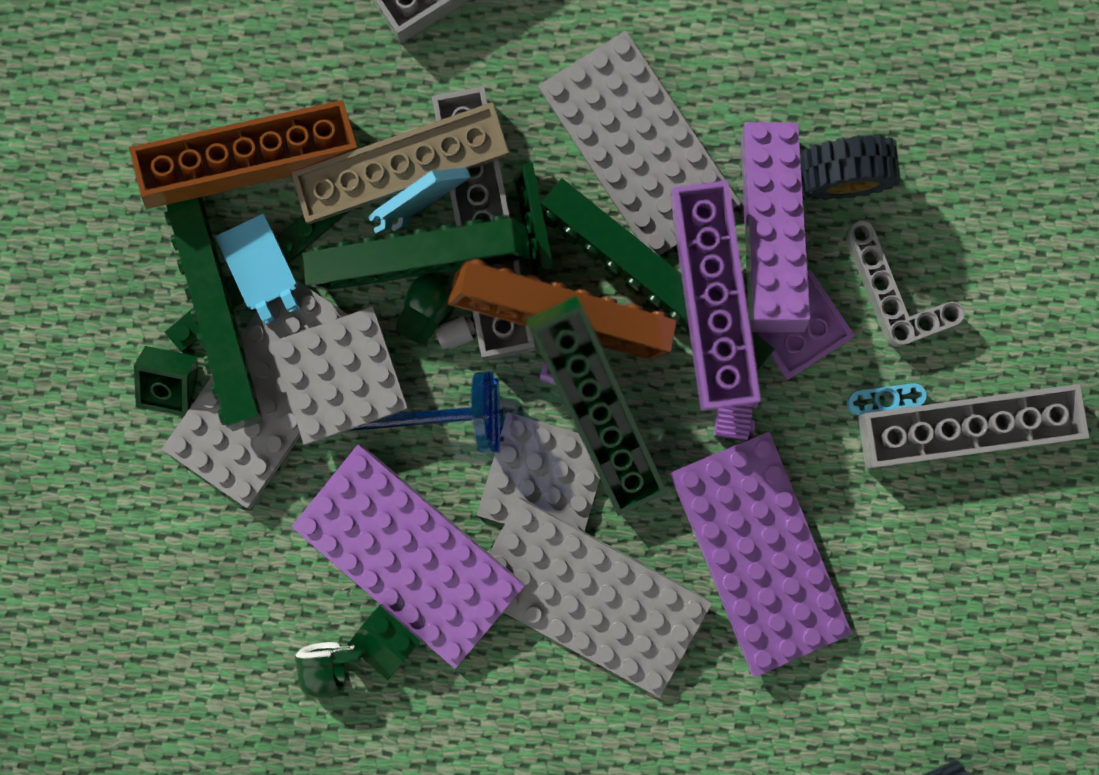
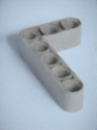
(891, 294)

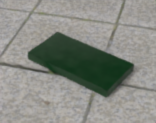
(534, 221)

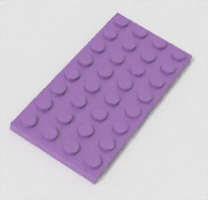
(760, 554)
(408, 555)

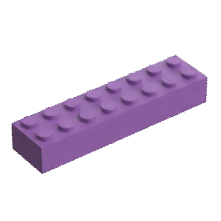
(774, 228)
(714, 295)

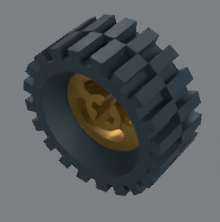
(850, 167)

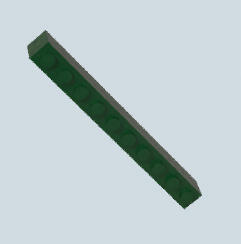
(213, 314)

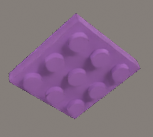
(823, 334)

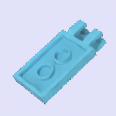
(417, 198)
(259, 266)

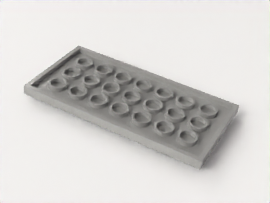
(630, 136)
(248, 458)
(597, 598)

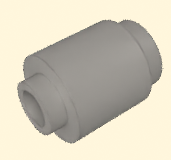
(455, 333)

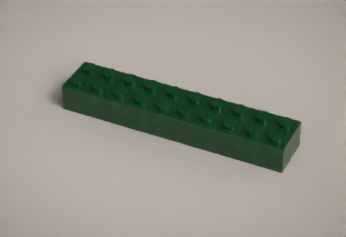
(625, 256)

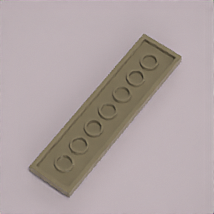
(398, 162)

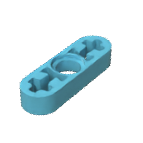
(905, 389)

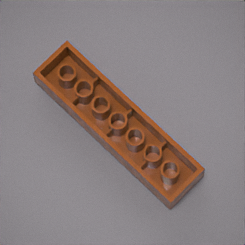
(240, 154)
(517, 297)

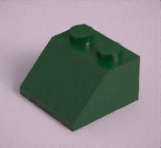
(165, 380)
(385, 640)

